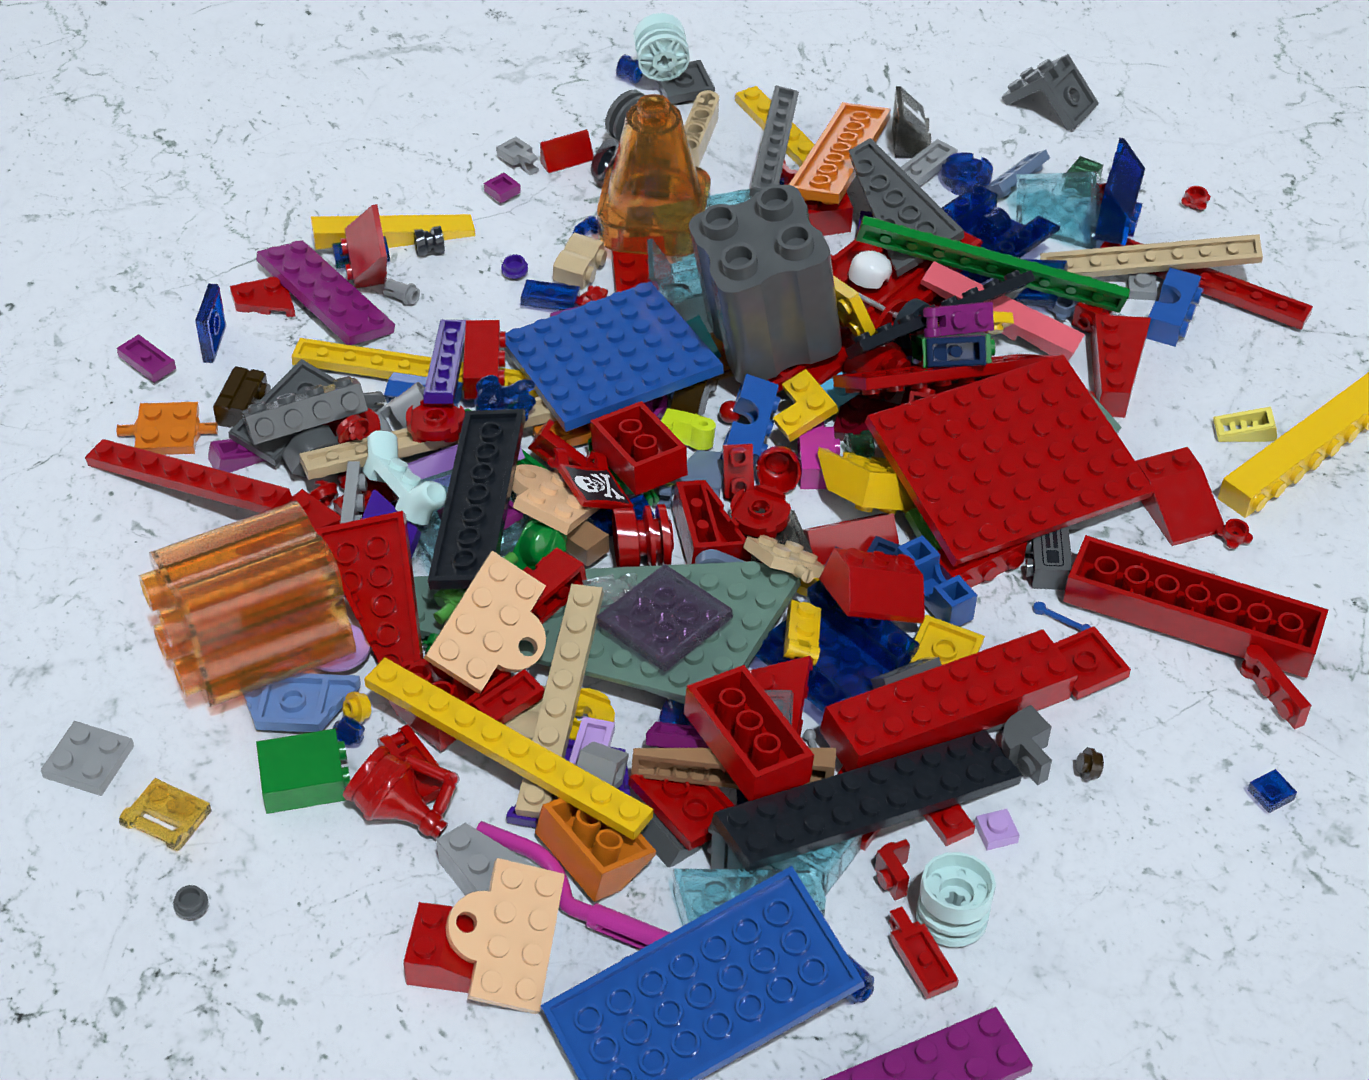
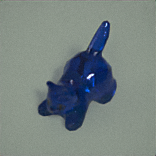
(498, 397)

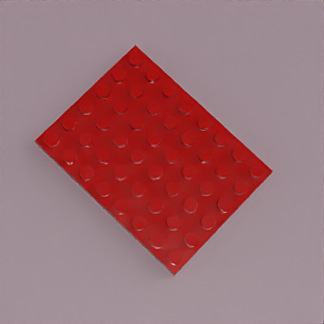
(1008, 458)

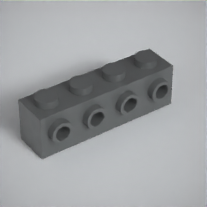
(305, 410)

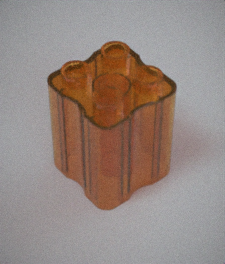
(248, 604)

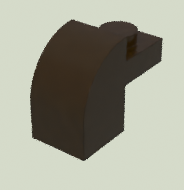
(694, 397)

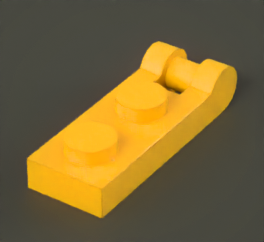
(802, 631)

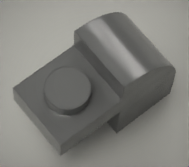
(305, 441)
(1023, 742)

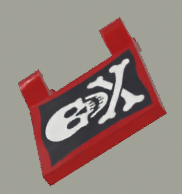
(591, 485)

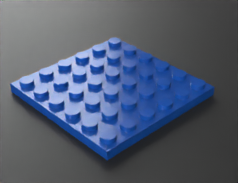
(610, 355)

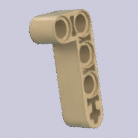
(702, 123)

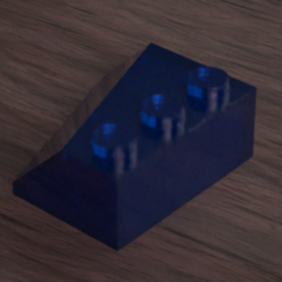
(1121, 195)

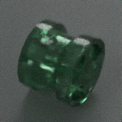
(860, 444)

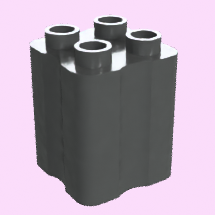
(767, 283)

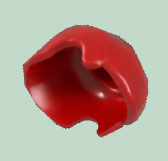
(779, 468)

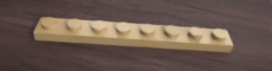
(1161, 256)
(563, 687)

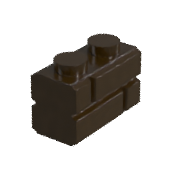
(239, 392)

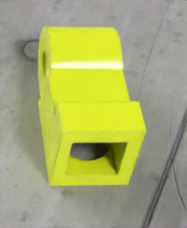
(691, 428)

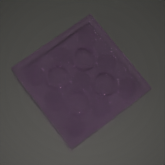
(664, 617)

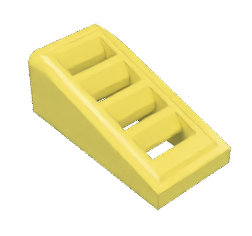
(1260, 419)

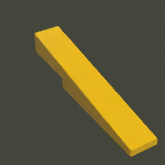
(396, 228)

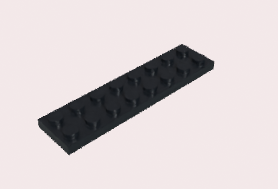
(477, 496)

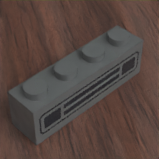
(1049, 560)

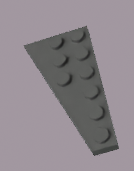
(899, 200)

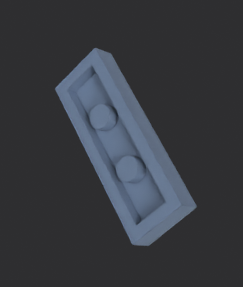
(1029, 165)

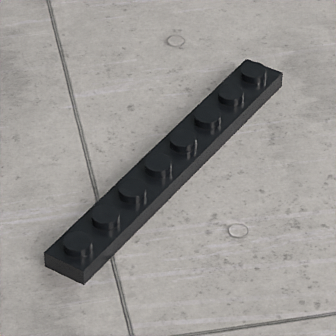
(910, 324)

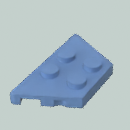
(300, 702)

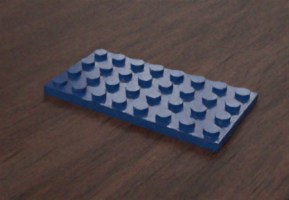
(707, 989)

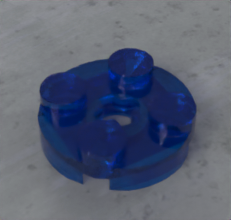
(976, 171)

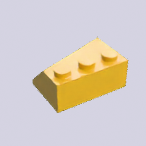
(864, 481)

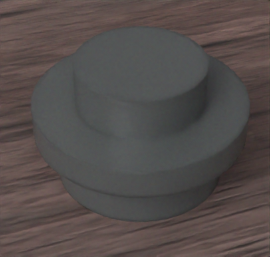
(190, 902)

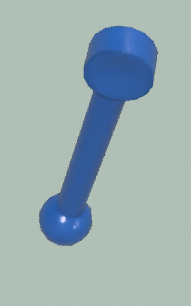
(1040, 608)

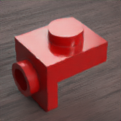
(889, 868)

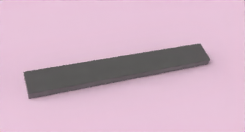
(774, 139)

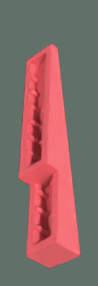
(1029, 324)

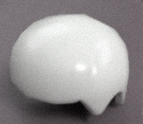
(870, 269)

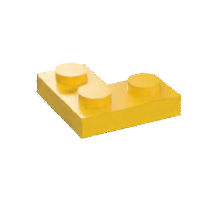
(809, 409)

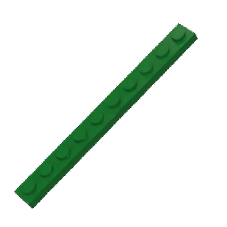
(991, 263)

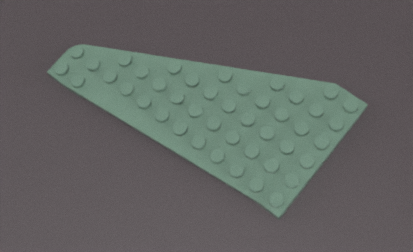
(749, 588)

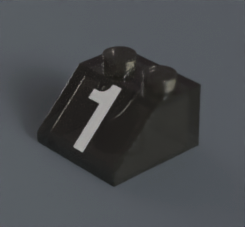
(908, 125)

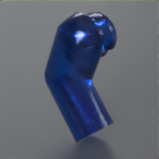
(586, 225)

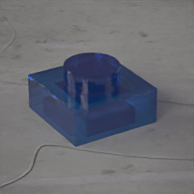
(1272, 791)

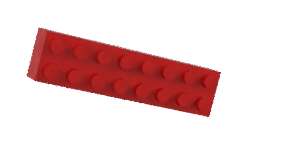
(1194, 604)
(948, 701)

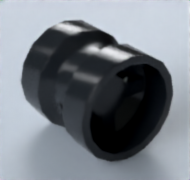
(429, 240)

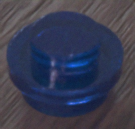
(349, 730)

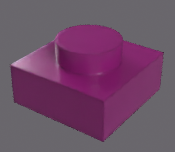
(502, 187)

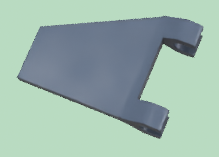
(700, 466)

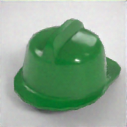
(537, 542)

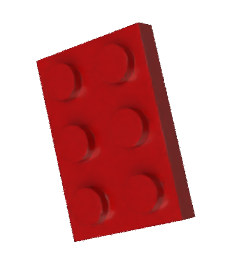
(682, 806)

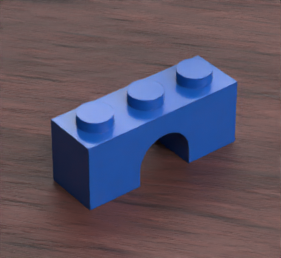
(1174, 307)
(755, 401)
(946, 599)

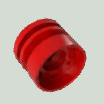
(642, 537)

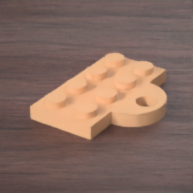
(548, 498)
(489, 626)
(509, 934)

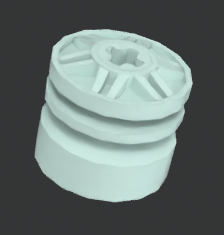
(661, 47)
(955, 898)

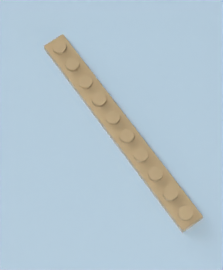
(335, 458)

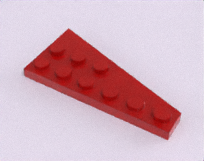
(379, 582)

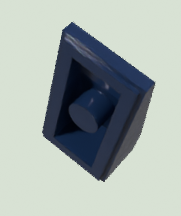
(957, 351)

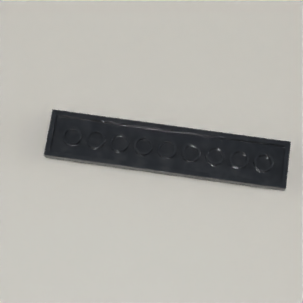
(864, 800)

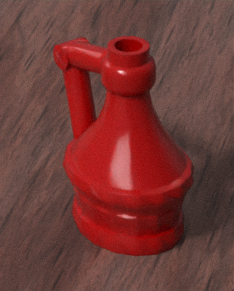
(388, 790)

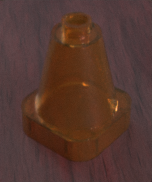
(652, 184)

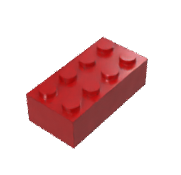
(748, 733)

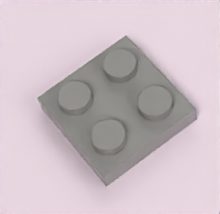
(87, 758)

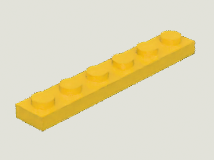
(757, 106)

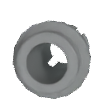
(402, 291)

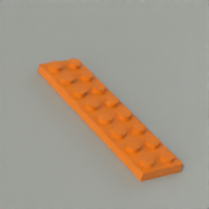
(828, 166)

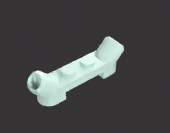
(383, 465)

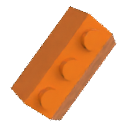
(590, 850)

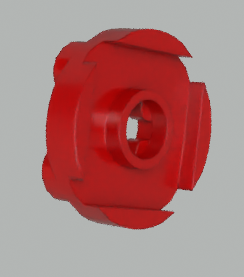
(445, 427)
(762, 497)

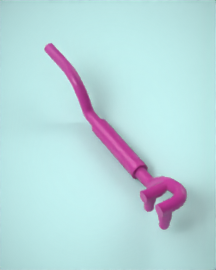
(598, 916)

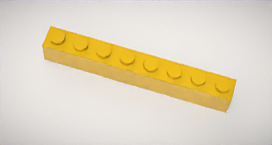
(1298, 450)

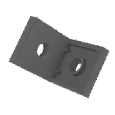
(1056, 80)

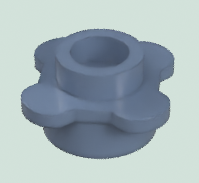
(1063, 308)

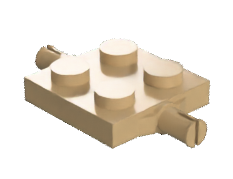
(785, 557)

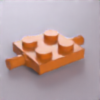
(168, 427)

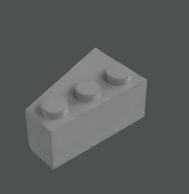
(470, 857)

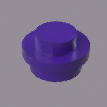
(514, 266)

